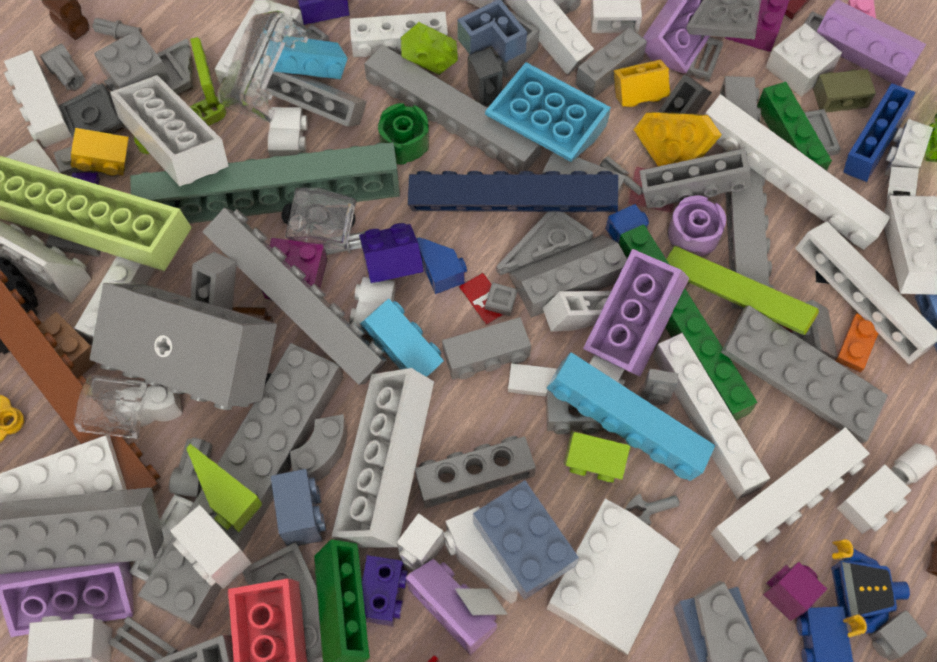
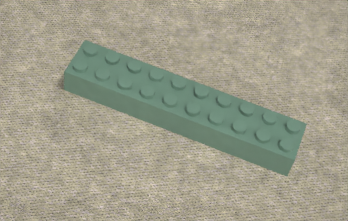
(270, 183)

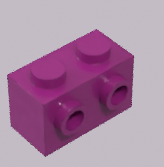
(794, 590)

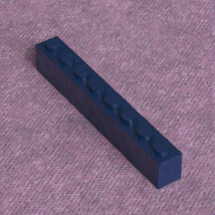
(513, 192)

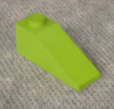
(226, 496)

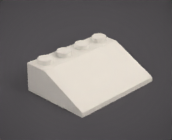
(41, 264)
(615, 577)

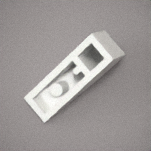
(574, 309)

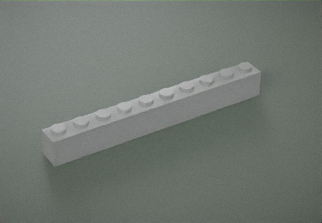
(745, 208)

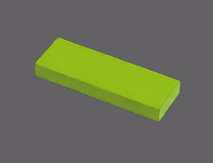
(203, 70)

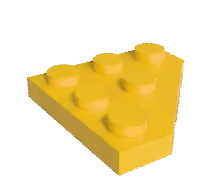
(676, 136)

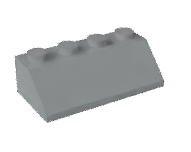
(580, 268)

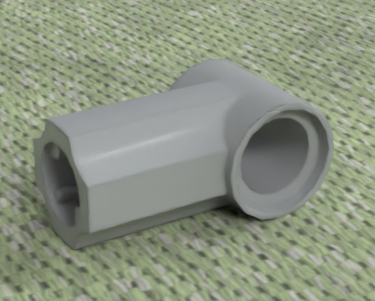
(62, 65)
(184, 478)

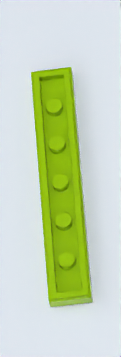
(744, 291)

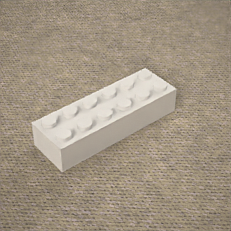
(169, 130)
(383, 459)

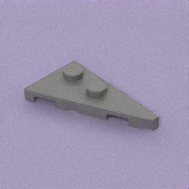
(548, 237)

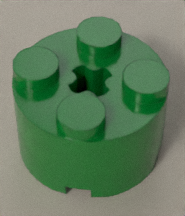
(406, 129)

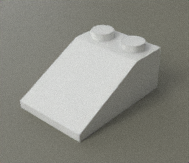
(474, 554)

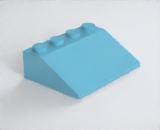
(550, 112)

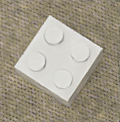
(802, 59)
(204, 541)
(69, 640)

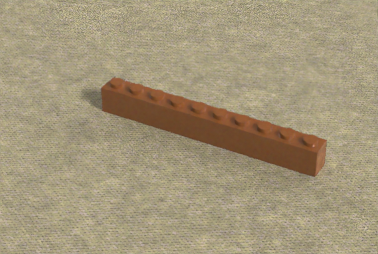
(58, 383)

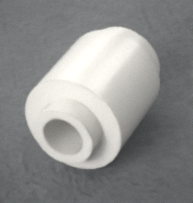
(914, 463)

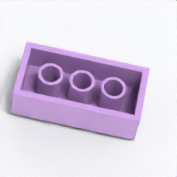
(636, 312)

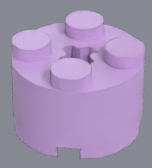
(697, 225)

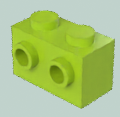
(429, 48)
(596, 456)

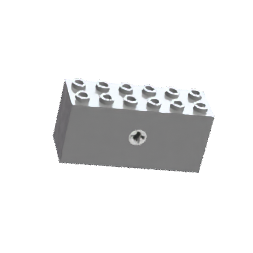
(183, 344)

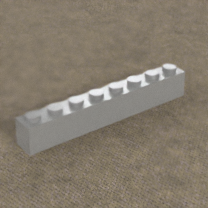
(450, 109)
(295, 296)

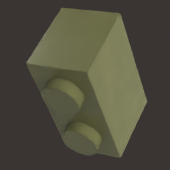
(844, 90)

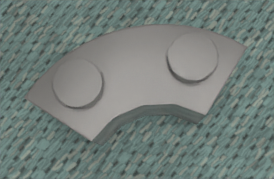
(322, 448)

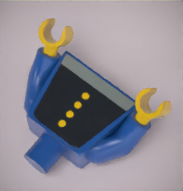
(864, 589)

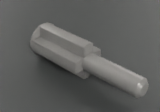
(612, 165)

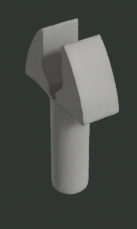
(652, 507)

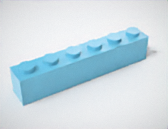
(631, 417)

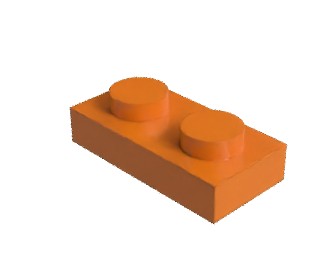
(857, 344)

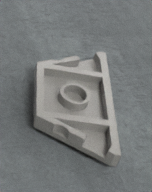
(178, 67)

